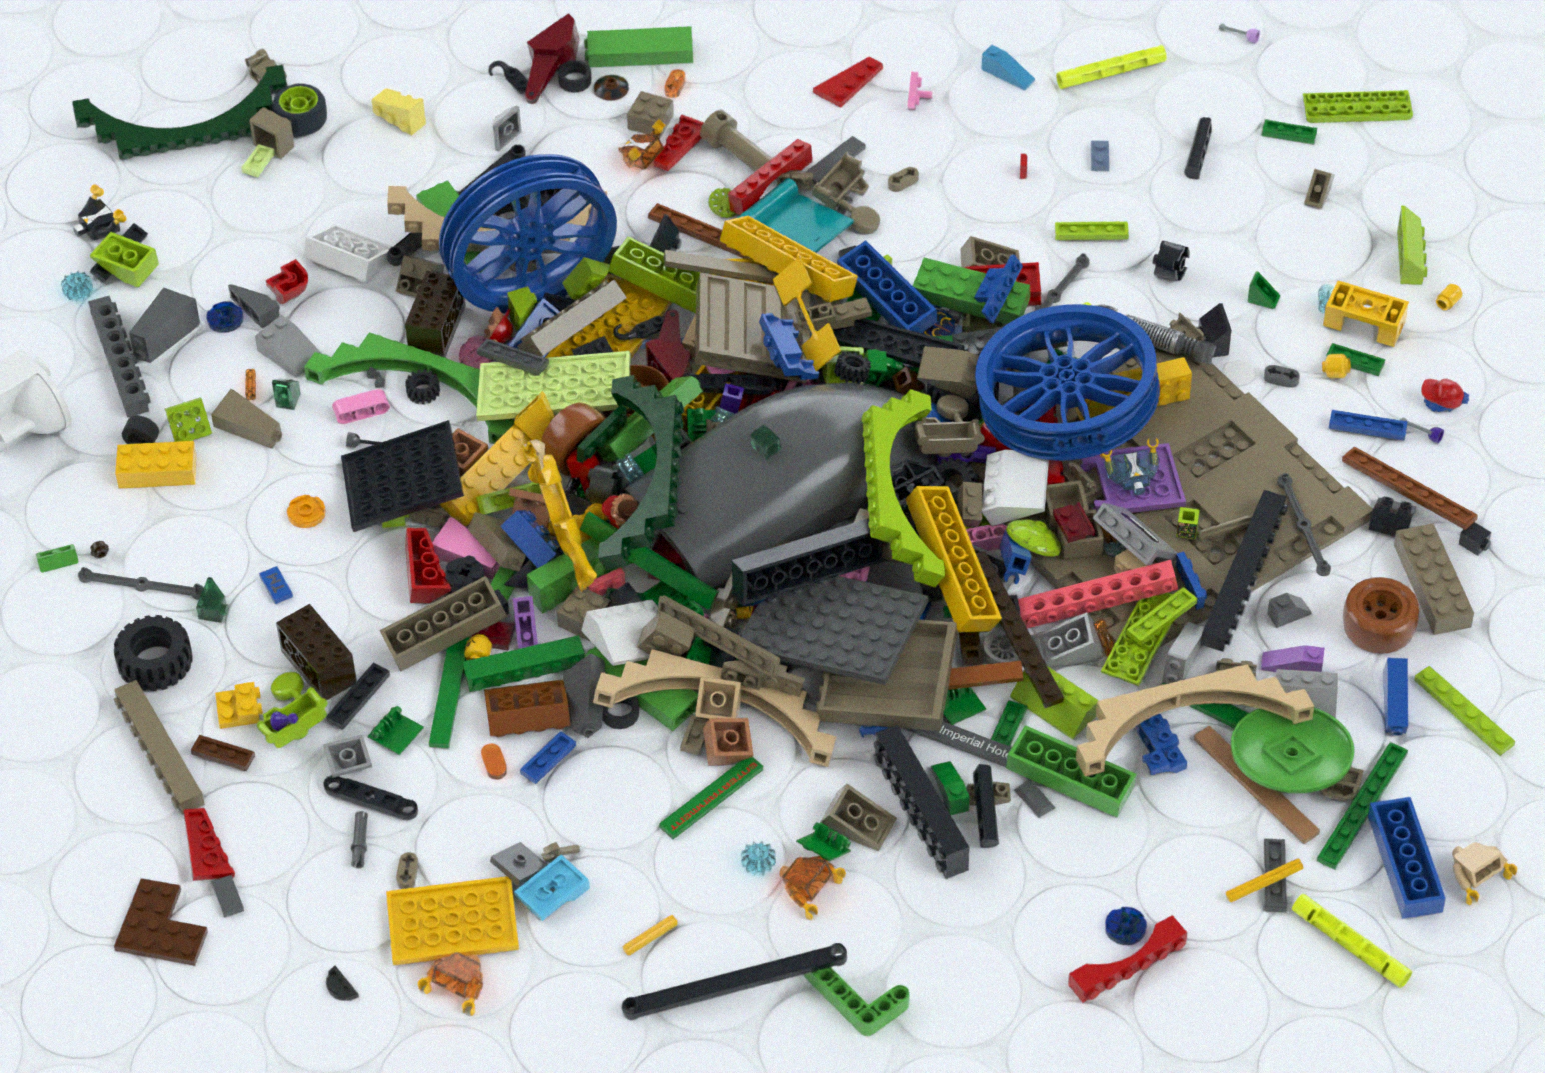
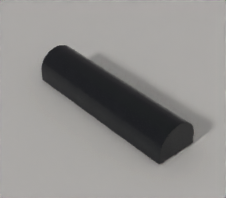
(1198, 148)
(985, 806)

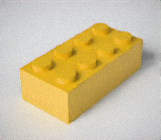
(156, 464)

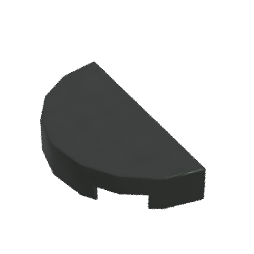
(339, 986)

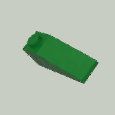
(951, 787)

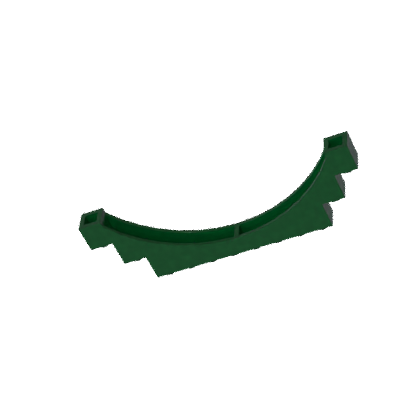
(143, 140)
(659, 503)

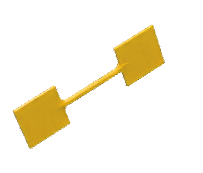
(790, 285)

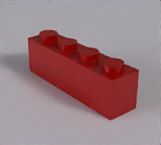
(424, 572)

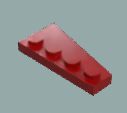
(847, 83)
(682, 140)
(204, 847)

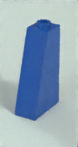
(1396, 695)

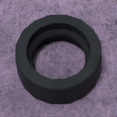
(578, 85)
(624, 721)

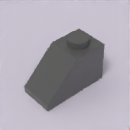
(1287, 609)

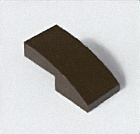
(970, 649)

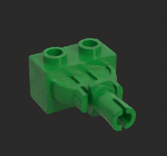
(882, 367)

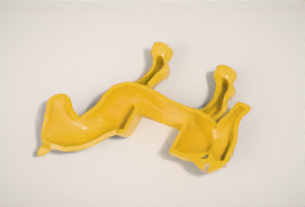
(561, 524)

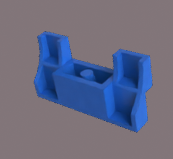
(784, 348)
(1162, 746)

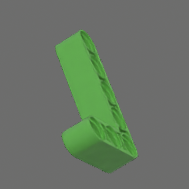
(851, 999)

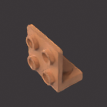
(530, 501)

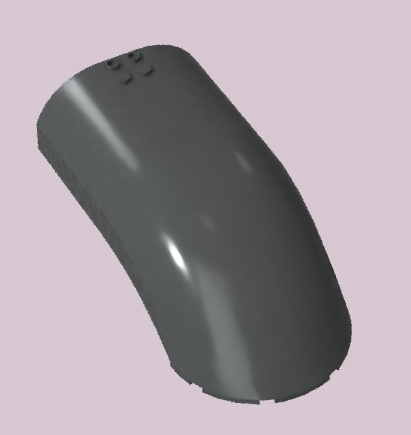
(744, 504)

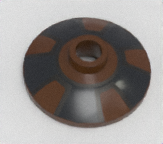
(611, 87)

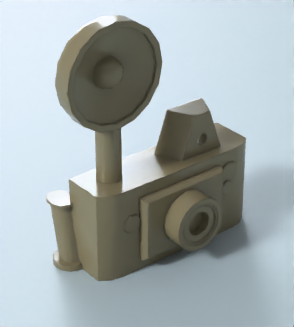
(837, 185)
(949, 437)

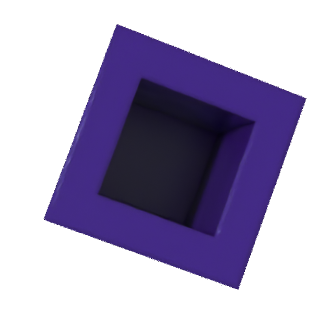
(731, 398)

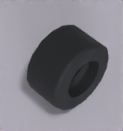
(140, 430)

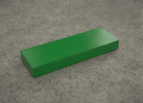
(1289, 131)
(1359, 360)
(1009, 723)

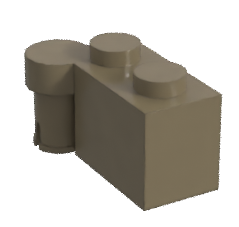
(257, 64)

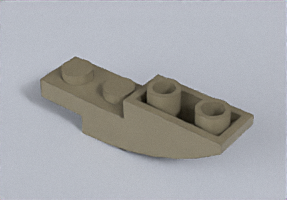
(837, 316)
(723, 607)
(753, 678)

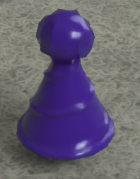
(279, 720)

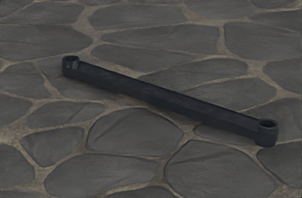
(413, 241)
(734, 981)

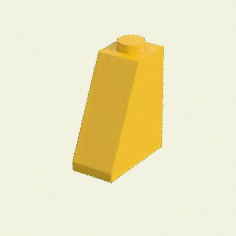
(535, 417)

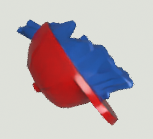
(1443, 394)

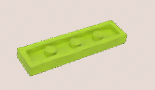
(1092, 230)
(501, 500)
(1161, 616)

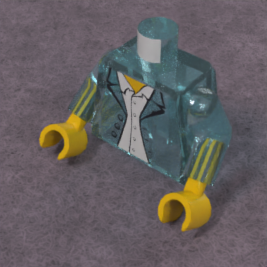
(1133, 469)

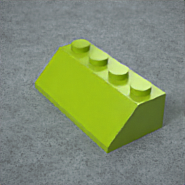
(1411, 248)
(1068, 716)

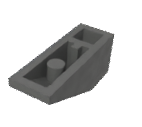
(255, 305)

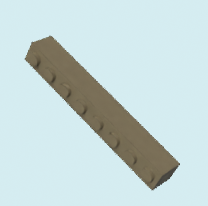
(158, 746)

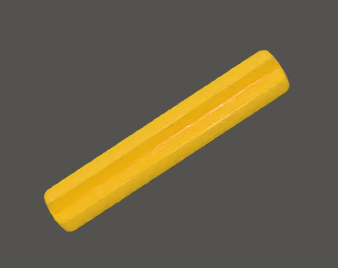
(650, 935)

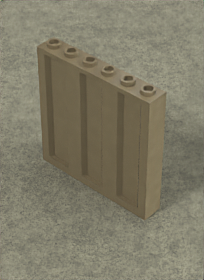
(730, 328)
(913, 692)

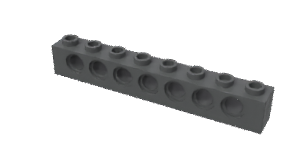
(118, 356)

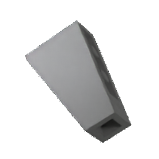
(1183, 653)

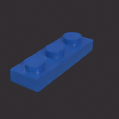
(1190, 579)
(548, 757)

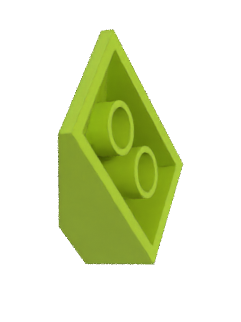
(126, 258)

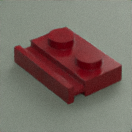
(1073, 522)
(499, 634)

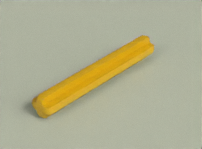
(1264, 880)

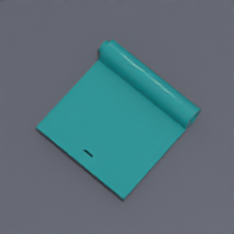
(798, 216)

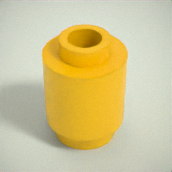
(1449, 297)

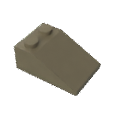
(983, 252)
(949, 370)
(858, 818)

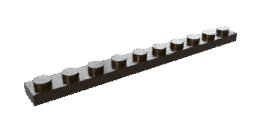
(1020, 638)

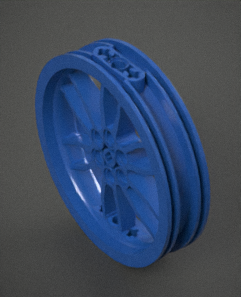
(528, 232)
(1067, 382)

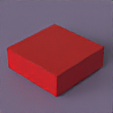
(1023, 165)

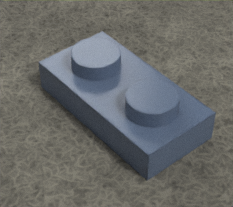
(1099, 155)

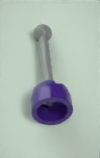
(1435, 434)

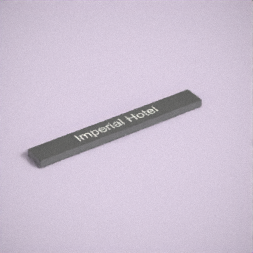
(968, 742)

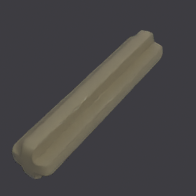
(1223, 528)

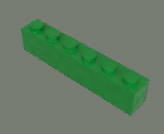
(523, 663)

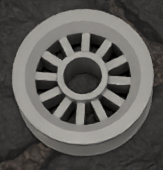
(998, 648)

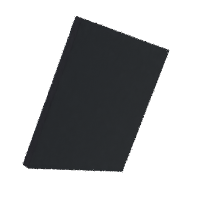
(401, 476)

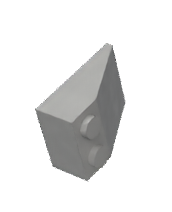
(285, 345)
(1070, 642)

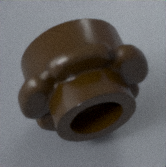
(99, 549)

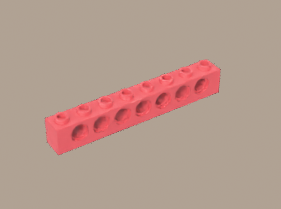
(1098, 594)

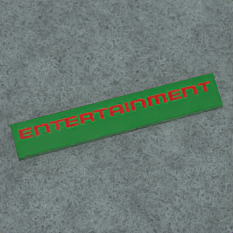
(710, 797)

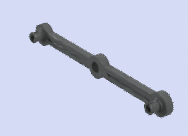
(1081, 262)
(1285, 482)
(87, 575)

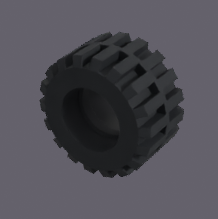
(955, 467)

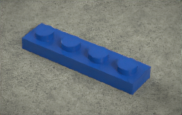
(1368, 425)

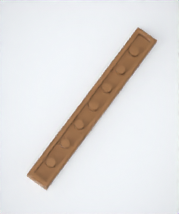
(1271, 799)

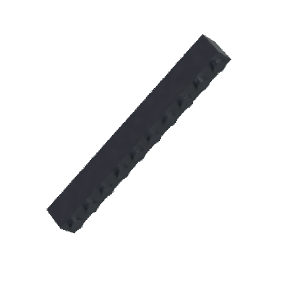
(1243, 571)

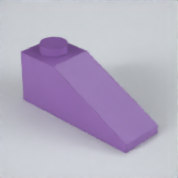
(525, 621)
(1294, 658)

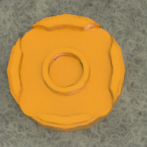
(306, 511)

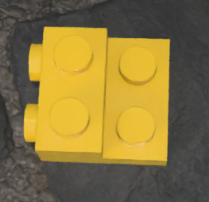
(239, 706)

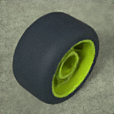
(302, 106)

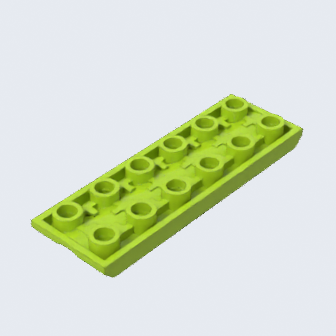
(1357, 106)
(1128, 658)

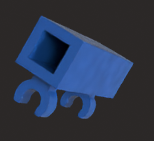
(1015, 558)

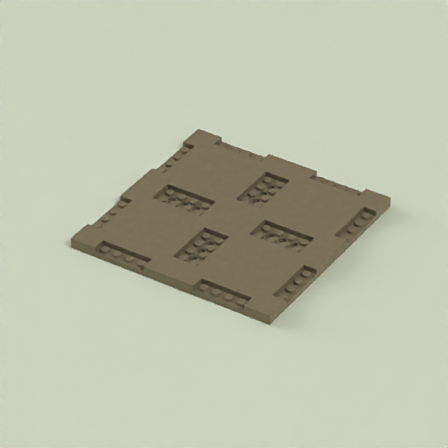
(1221, 490)

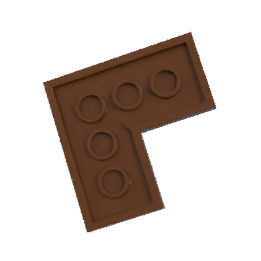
(150, 931)

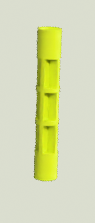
(1111, 66)
(1352, 940)

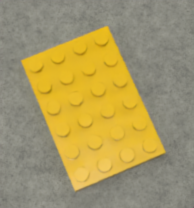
(450, 919)

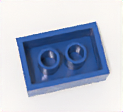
(532, 537)

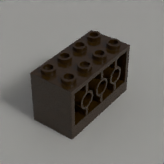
(435, 314)
(316, 652)

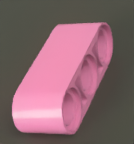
(360, 406)
(987, 536)

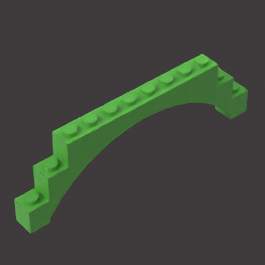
(391, 355)

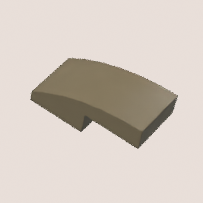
(1001, 793)

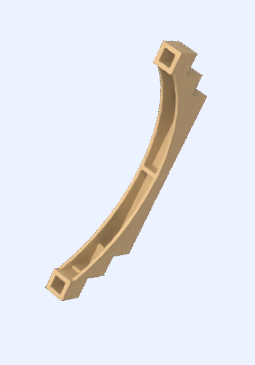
(425, 221)
(675, 672)
(1229, 686)

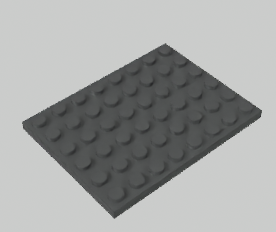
(838, 627)

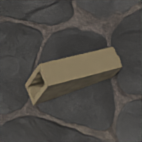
(246, 420)
(496, 541)

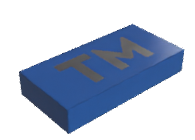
(276, 585)

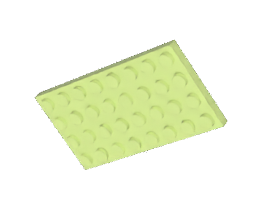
(565, 381)

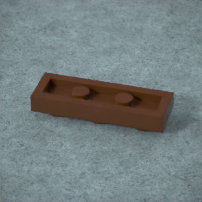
(222, 752)

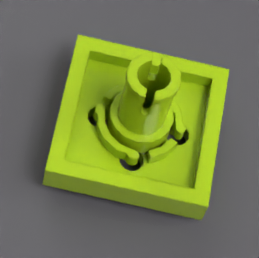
(187, 419)

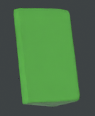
(57, 558)
(500, 579)

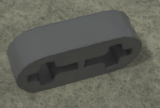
(1281, 376)

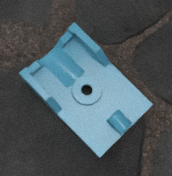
(560, 875)

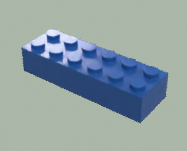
(888, 290)
(1406, 857)

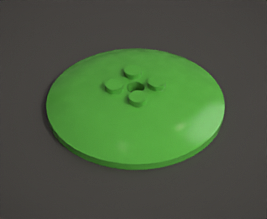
(1320, 745)

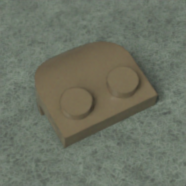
(1346, 788)

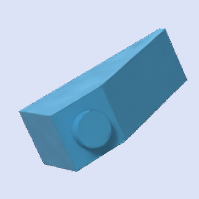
(1004, 66)

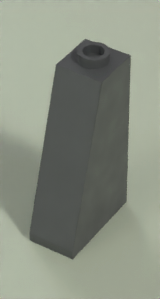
(580, 689)

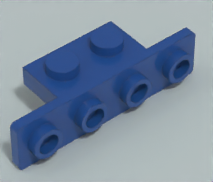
(997, 286)

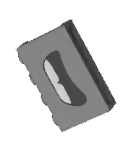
(1134, 534)

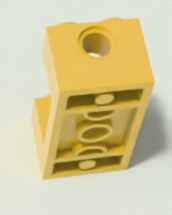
(1385, 311)

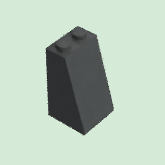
(163, 324)

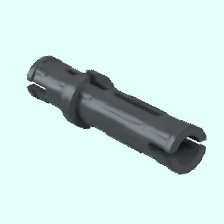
(359, 845)

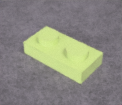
(258, 160)

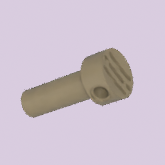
(721, 131)

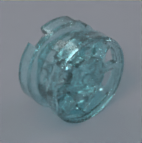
(721, 415)
(632, 467)

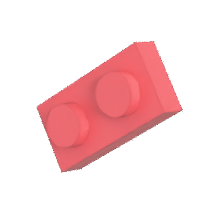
(610, 580)

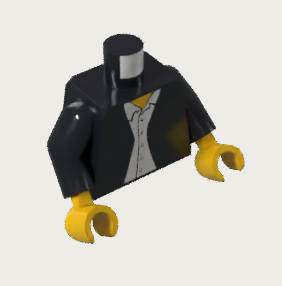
(97, 218)

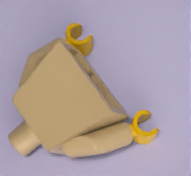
(1476, 865)

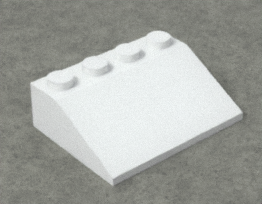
(346, 252)
(1013, 486)
(618, 630)

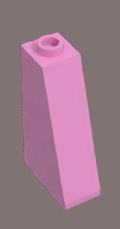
(457, 542)

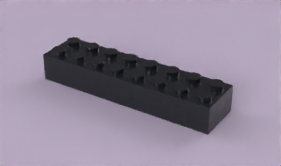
(805, 562)
(921, 802)

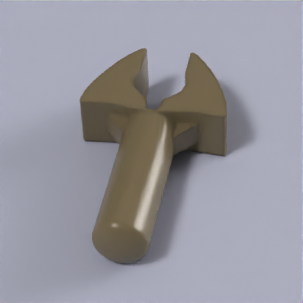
(553, 850)

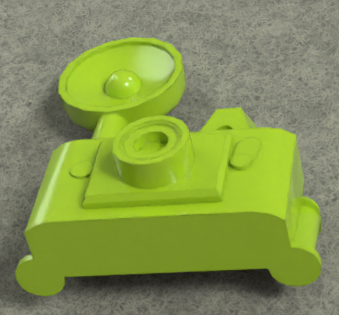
(307, 707)

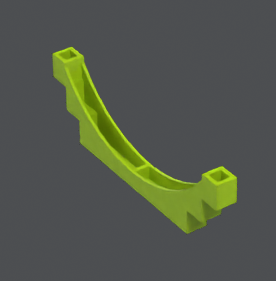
(885, 514)

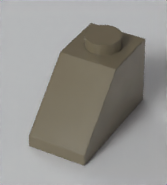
(1319, 188)

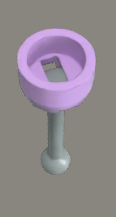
(1252, 34)

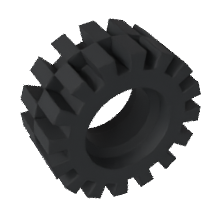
(852, 367)
(422, 378)

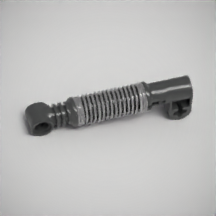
(1175, 342)

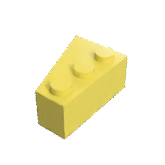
(400, 110)

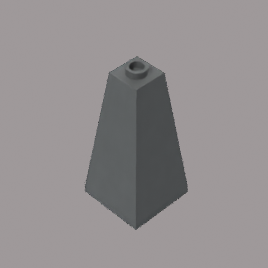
(900, 576)

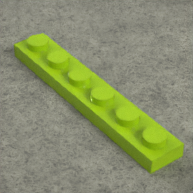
(1464, 710)

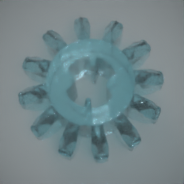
(77, 285)
(758, 858)

